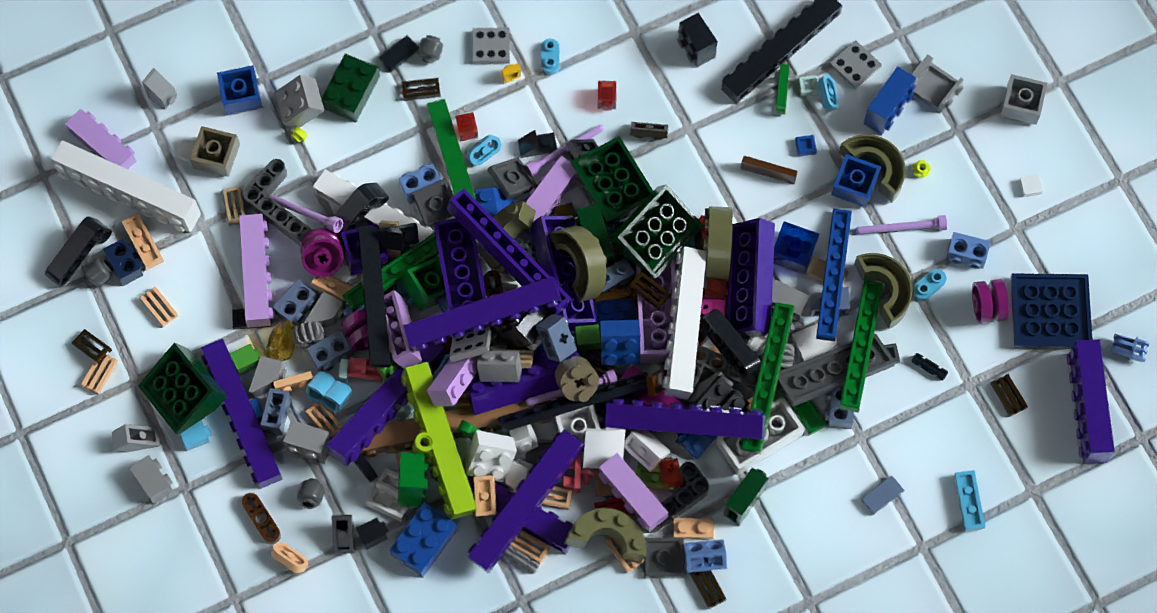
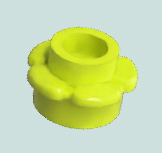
(299, 134)
(921, 173)

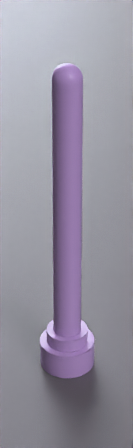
(535, 166)
(333, 223)
(938, 223)
(606, 378)

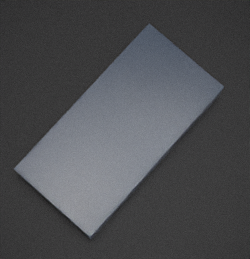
(882, 495)

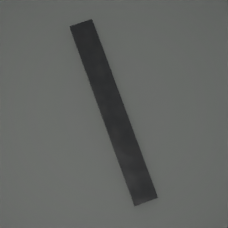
(373, 297)
(564, 405)

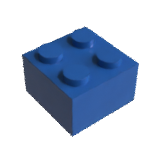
(239, 90)
(856, 180)
(620, 342)

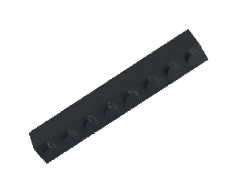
(780, 48)

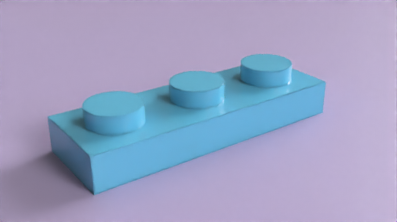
(969, 500)

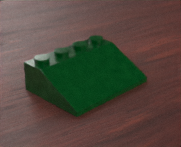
(612, 179)
(656, 231)
(181, 389)

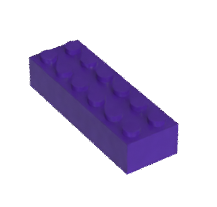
(459, 264)
(562, 268)
(751, 277)
(532, 382)
(1091, 402)

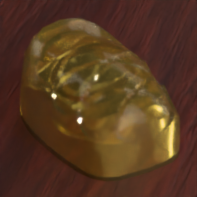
(280, 341)

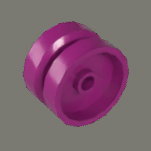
(321, 252)
(990, 301)
(355, 328)

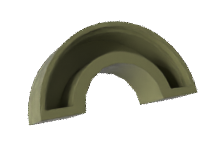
(882, 153)
(514, 220)
(719, 242)
(587, 257)
(894, 277)
(613, 524)

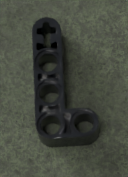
(359, 204)
(76, 249)
(728, 342)
(688, 490)

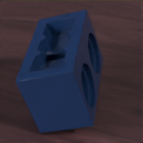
(120, 263)

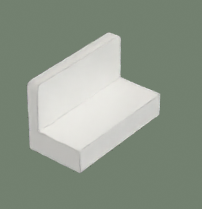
(646, 448)

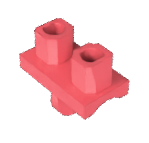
(361, 369)
(573, 482)

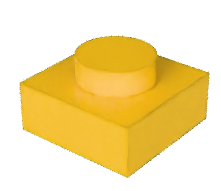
(511, 72)

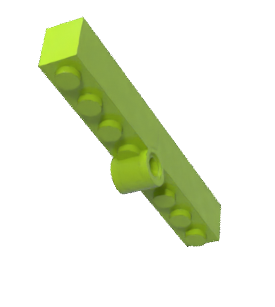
(439, 441)

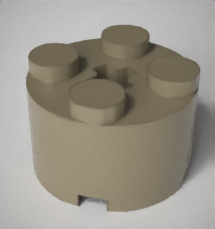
(576, 379)

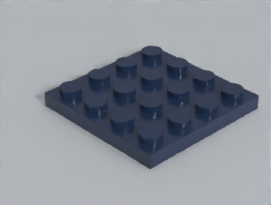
(1050, 310)

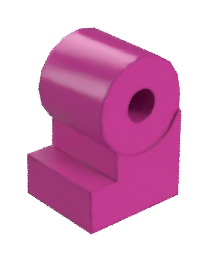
(711, 304)

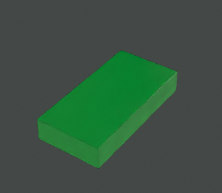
(809, 417)

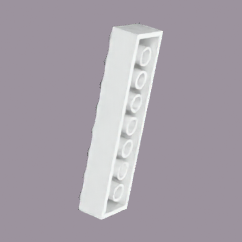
(126, 187)

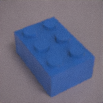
(890, 101)
(423, 539)

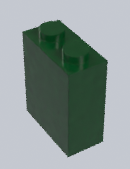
(746, 496)

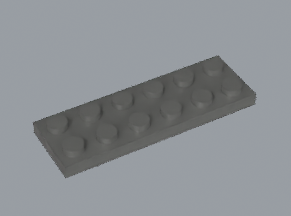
(828, 372)

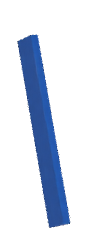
(834, 275)

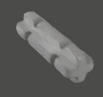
(521, 559)

